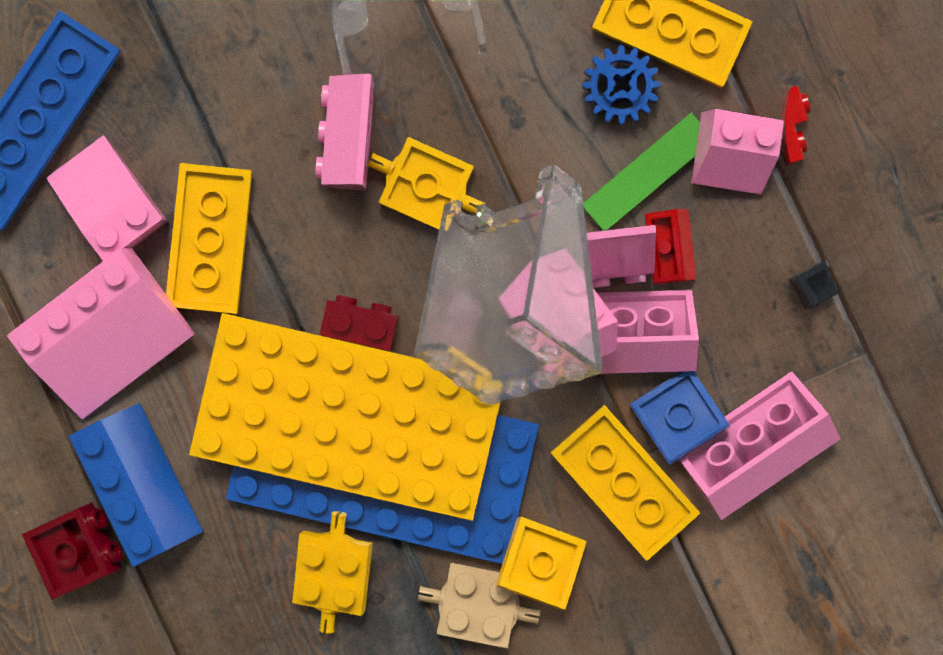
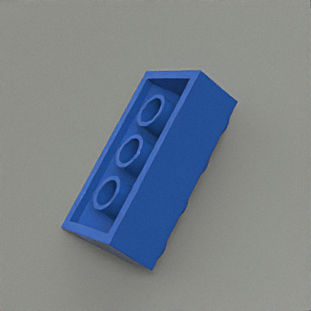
(136, 484)

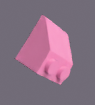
(736, 150)

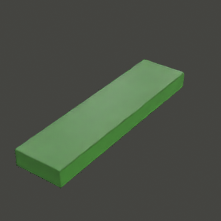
(644, 174)

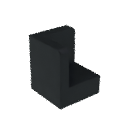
(814, 285)

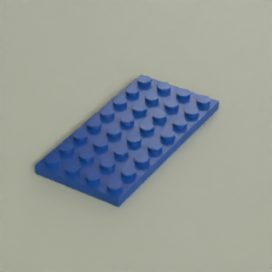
(482, 538)

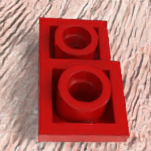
(793, 113)

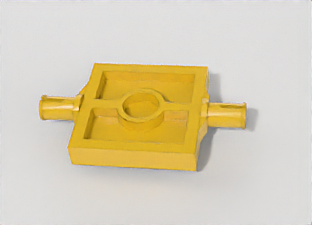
(424, 181)
(332, 572)

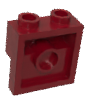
(359, 325)
(73, 550)

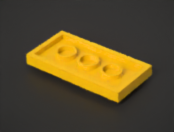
(681, 33)
(209, 238)
(625, 482)

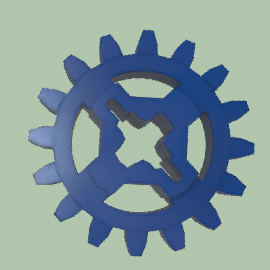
(608, 73)

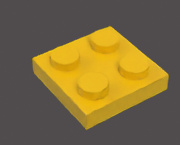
(541, 563)

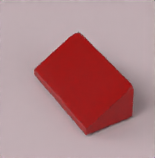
(673, 246)

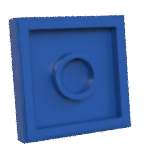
(679, 416)

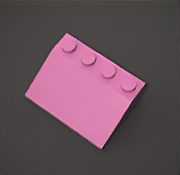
(101, 333)

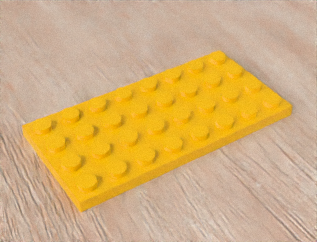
(342, 418)

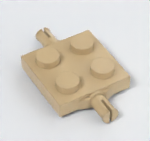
(476, 608)

